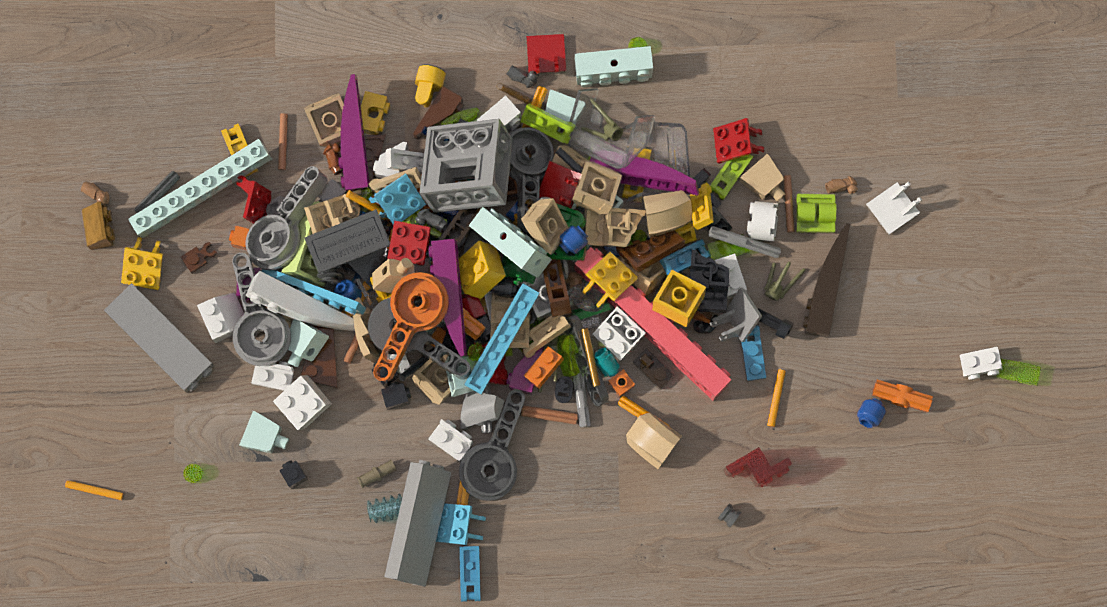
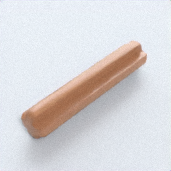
(547, 414)

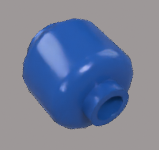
(573, 239)
(348, 289)
(871, 413)

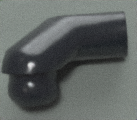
(703, 327)

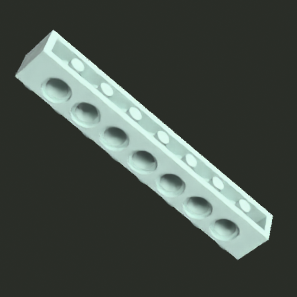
(200, 189)

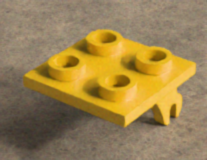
(142, 267)
(611, 277)

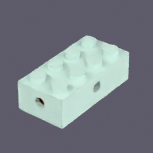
(613, 66)
(511, 241)

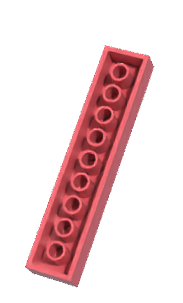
(663, 334)

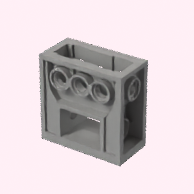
(475, 158)

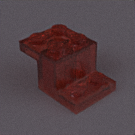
(758, 468)

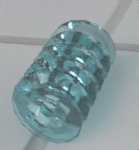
(383, 509)

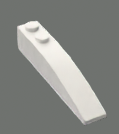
(293, 303)

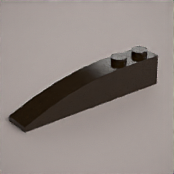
(459, 226)
(824, 296)

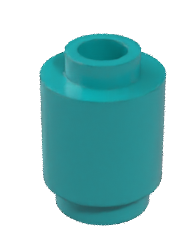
(606, 362)

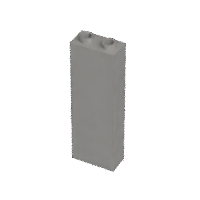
(159, 338)
(418, 523)

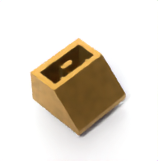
(97, 226)

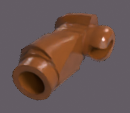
(332, 157)

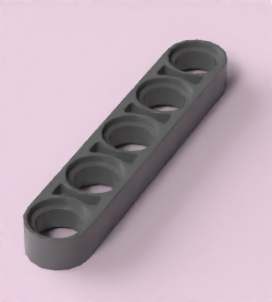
(596, 391)

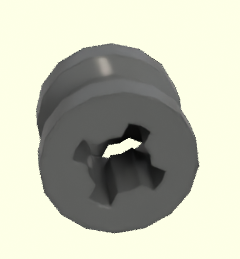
(729, 515)

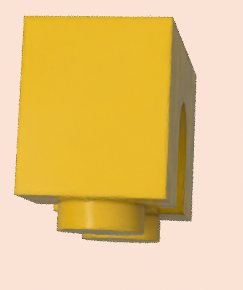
(370, 103)

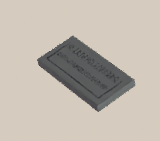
(347, 241)

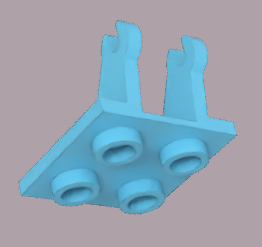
(398, 199)
(455, 524)

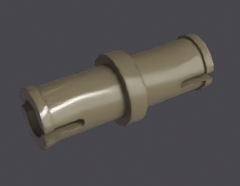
(376, 473)

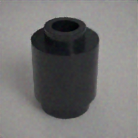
(505, 288)

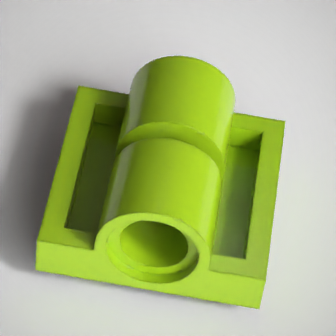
(815, 213)

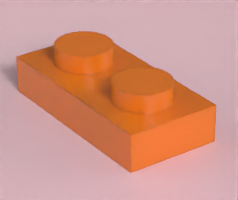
(543, 367)

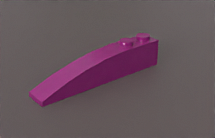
(353, 148)
(654, 175)
(447, 270)

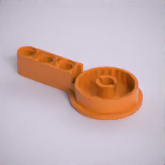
(412, 318)

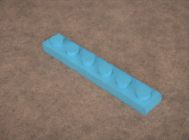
(320, 294)
(502, 339)

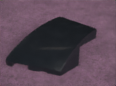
(714, 278)

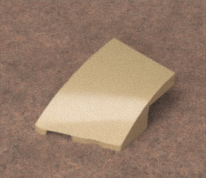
(332, 212)
(611, 228)
(499, 306)
(362, 334)

